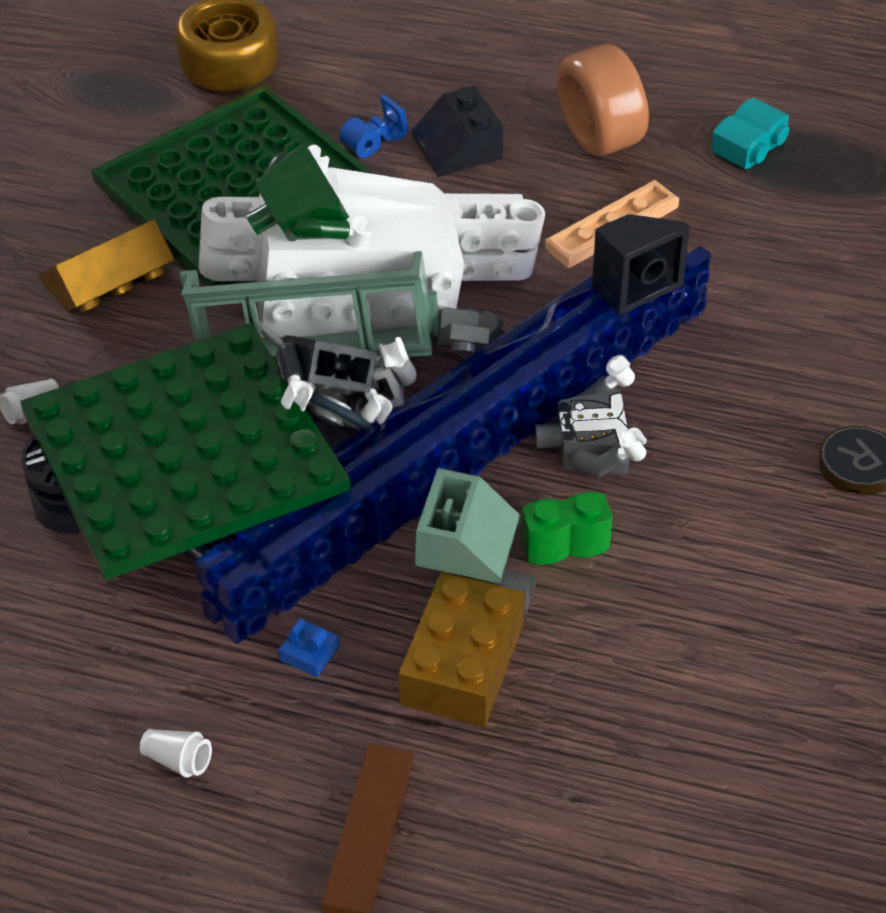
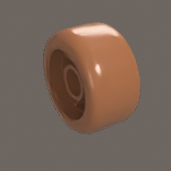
(602, 99)

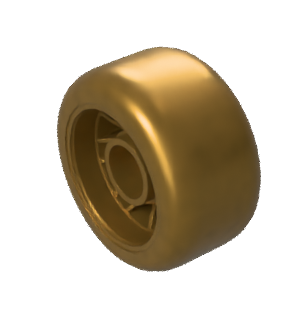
(227, 44)

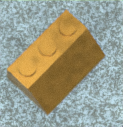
(108, 268)

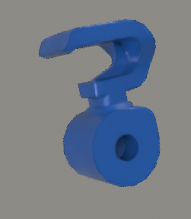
(365, 137)

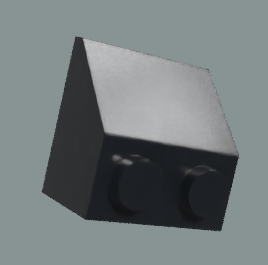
(459, 132)
(638, 260)

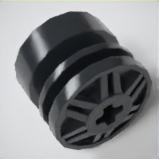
(45, 495)

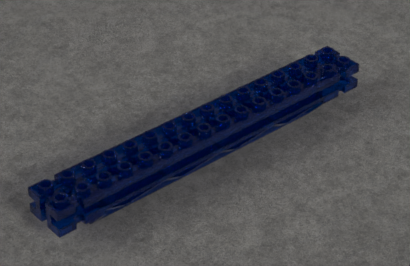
(460, 430)

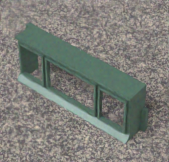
(416, 340)

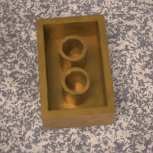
(462, 649)

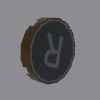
(855, 459)

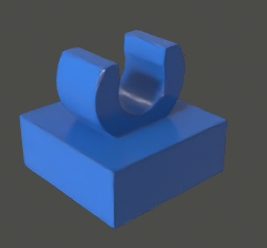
(308, 647)

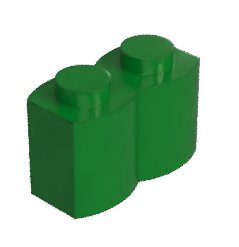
(566, 528)

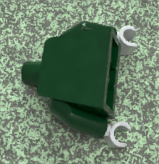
(304, 201)

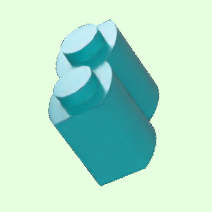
(750, 133)

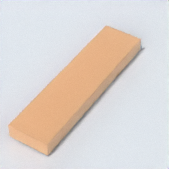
(578, 240)

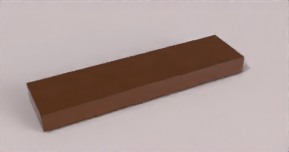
(368, 831)

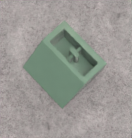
(465, 528)

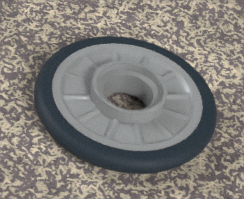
(336, 412)

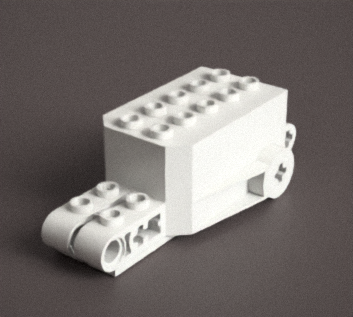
(458, 234)

